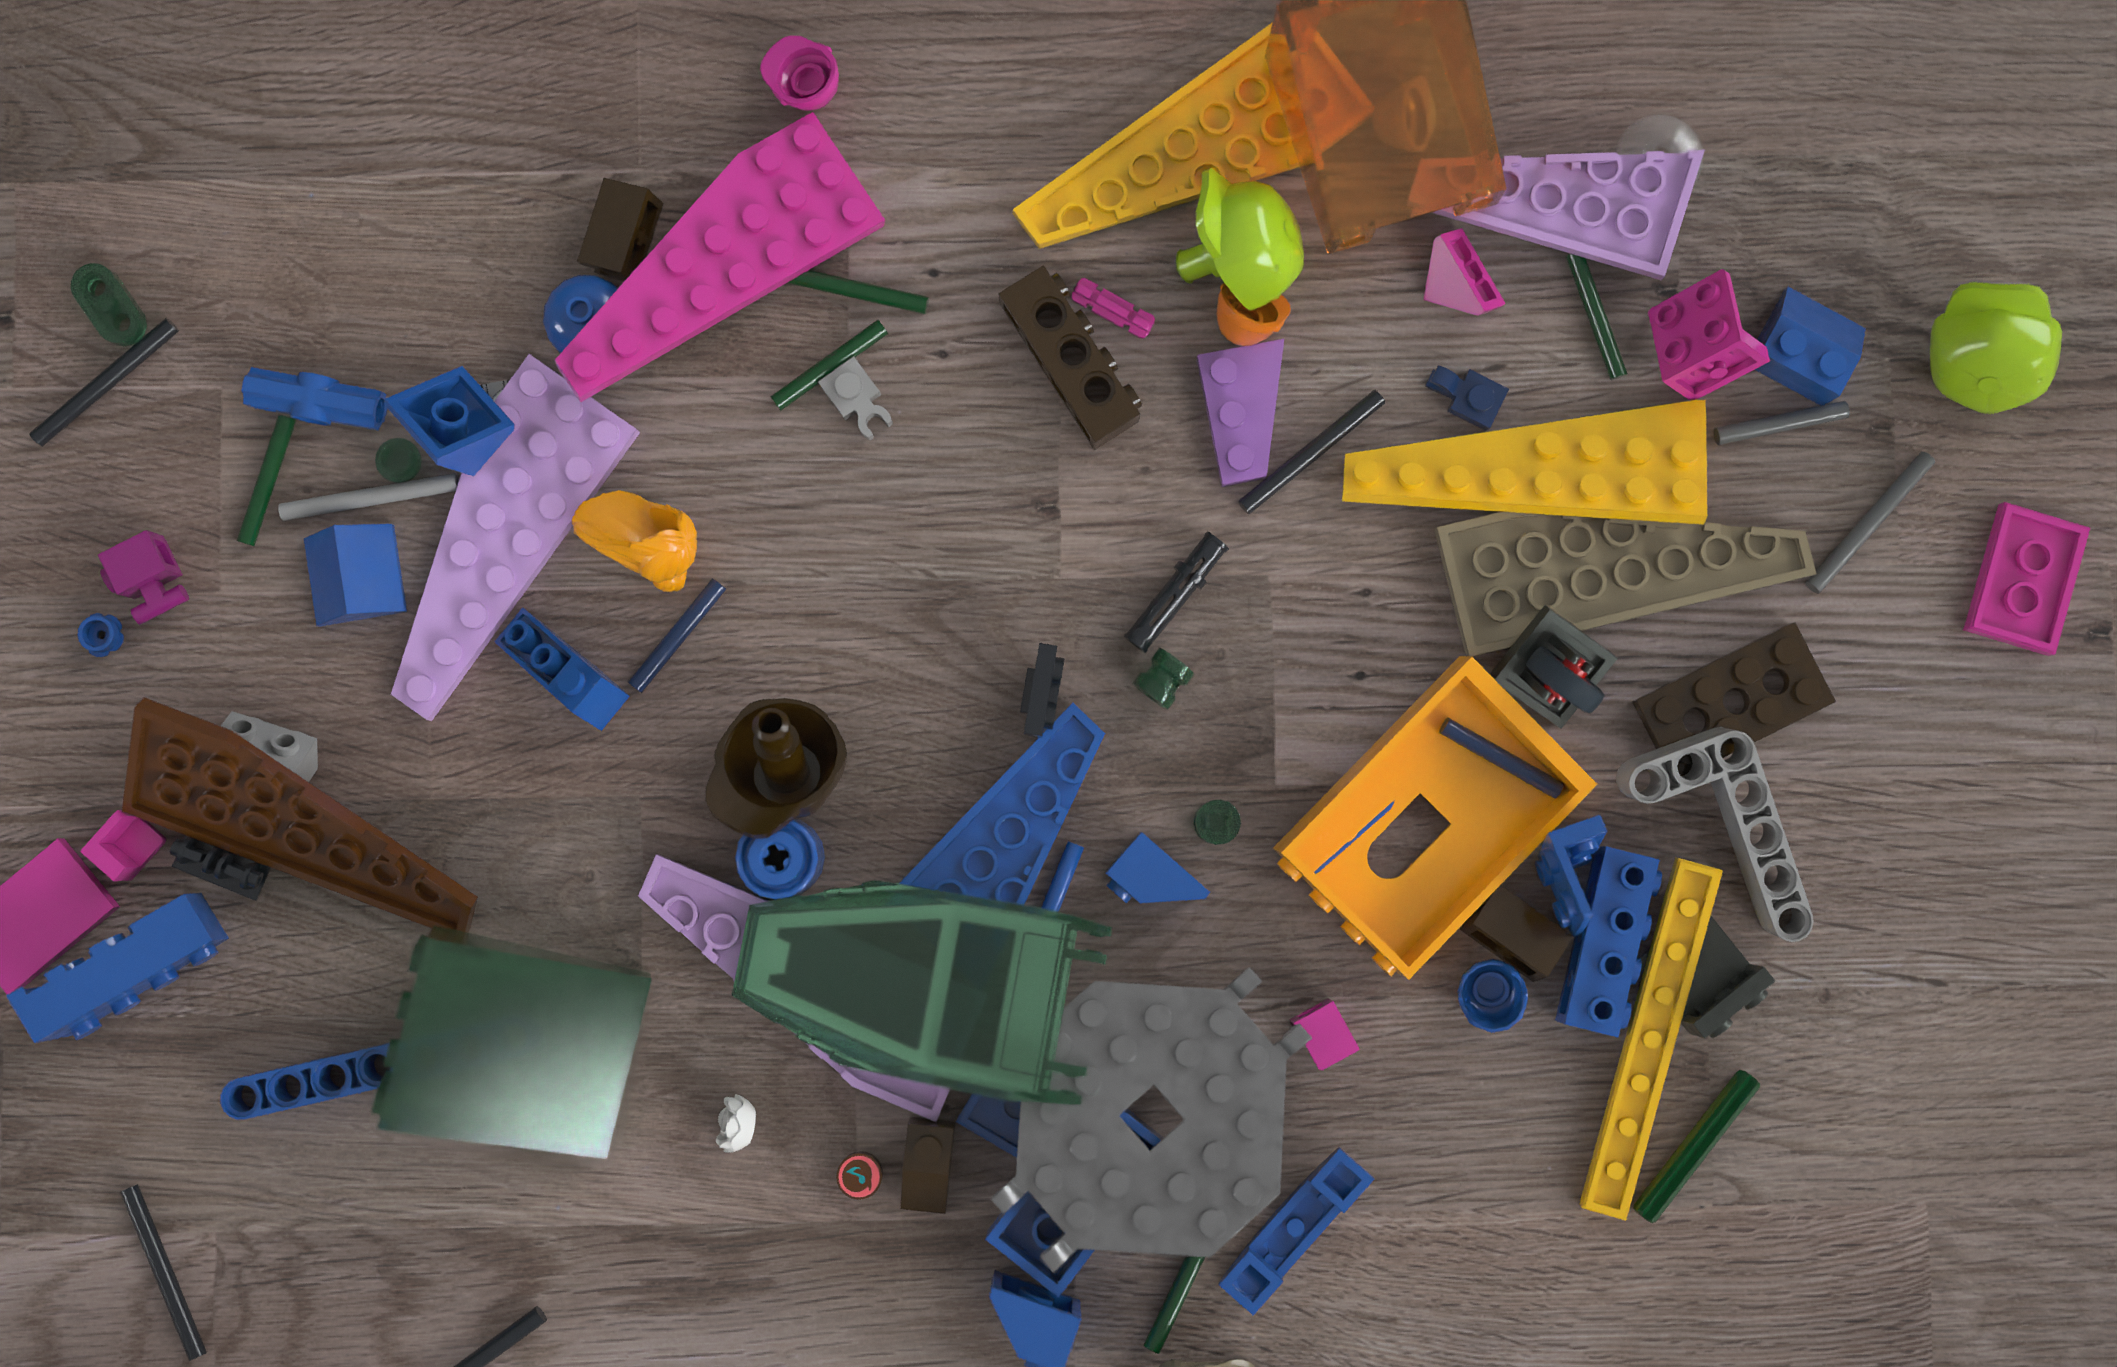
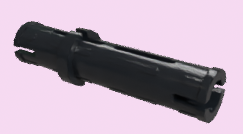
(1210, 551)

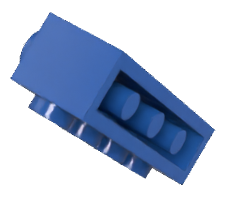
(1606, 953)

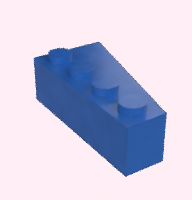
(120, 970)

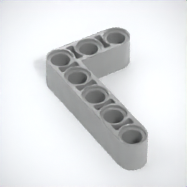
(1738, 818)

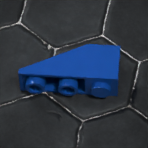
(562, 670)

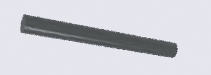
(1870, 522)

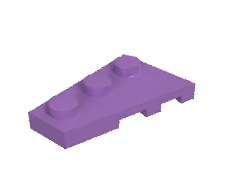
(1241, 406)

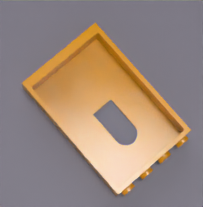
(1490, 815)

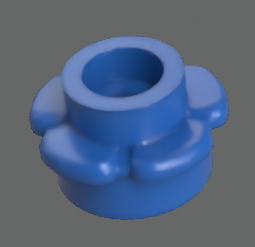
(89, 634)

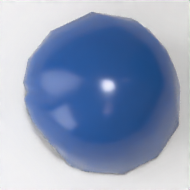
(1492, 995)

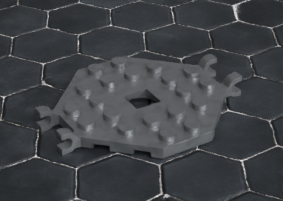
(1200, 1177)

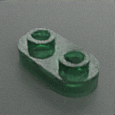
(110, 307)

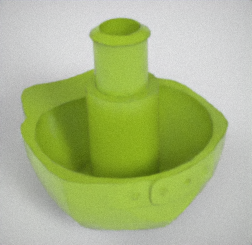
(1246, 240)
(1995, 346)

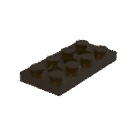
(1741, 670)

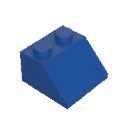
(1810, 347)
(1036, 1320)

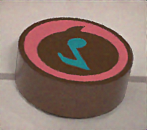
(859, 1175)

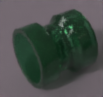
(1163, 678)
(1211, 825)

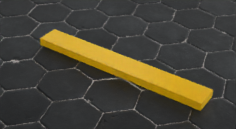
(1650, 1038)

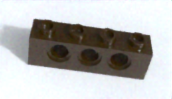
(1044, 292)

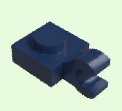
(1473, 397)

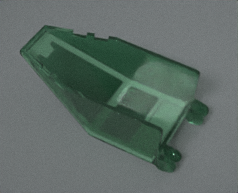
(920, 984)

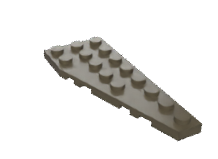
(1601, 569)

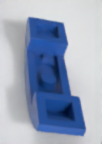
(1294, 1229)

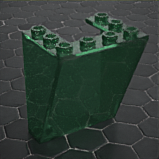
(511, 1046)

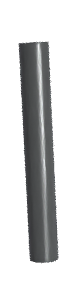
(1781, 422)

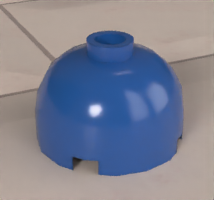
(573, 306)

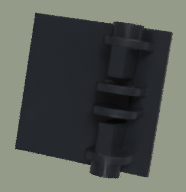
(219, 867)

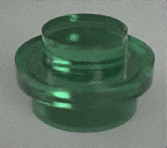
(398, 460)

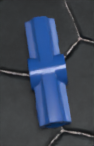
(314, 398)

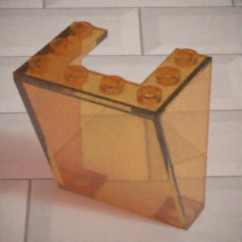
(1384, 111)

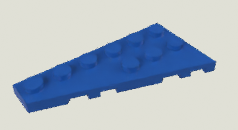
(1010, 830)

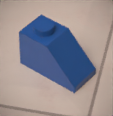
(1151, 875)

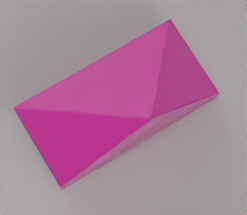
(1459, 277)

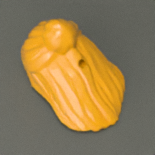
(640, 536)

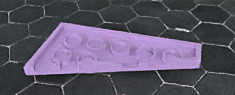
(1596, 205)

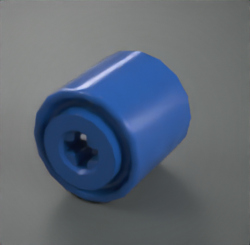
(799, 870)

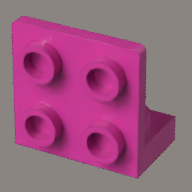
(1703, 338)

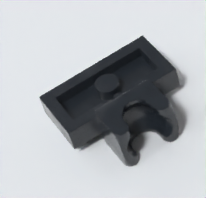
(1042, 691)

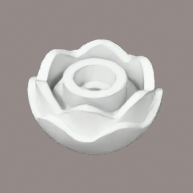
(736, 1124)

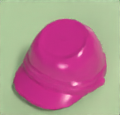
(801, 73)

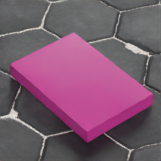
(2026, 579)
(47, 912)

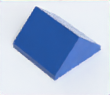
(452, 420)
(354, 573)

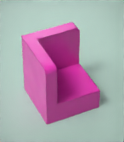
(123, 846)
(1329, 1034)

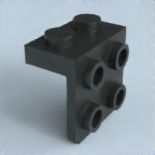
(1720, 985)

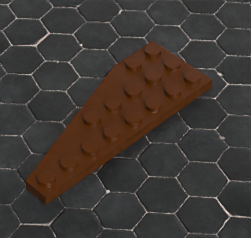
(247, 803)

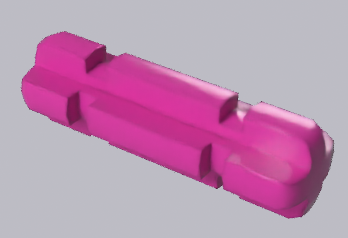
(1113, 308)

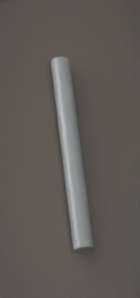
(368, 497)

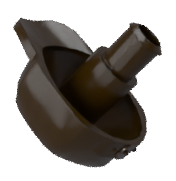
(774, 766)

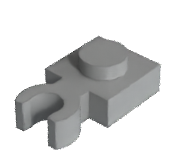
(853, 393)

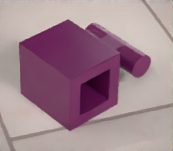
(141, 569)

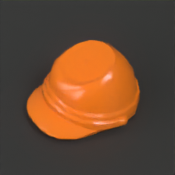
(1247, 326)

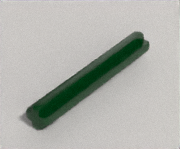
(1696, 1146)

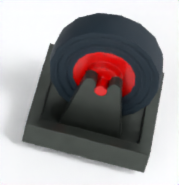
(1554, 668)

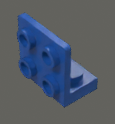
(1558, 857)

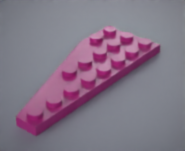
(749, 233)

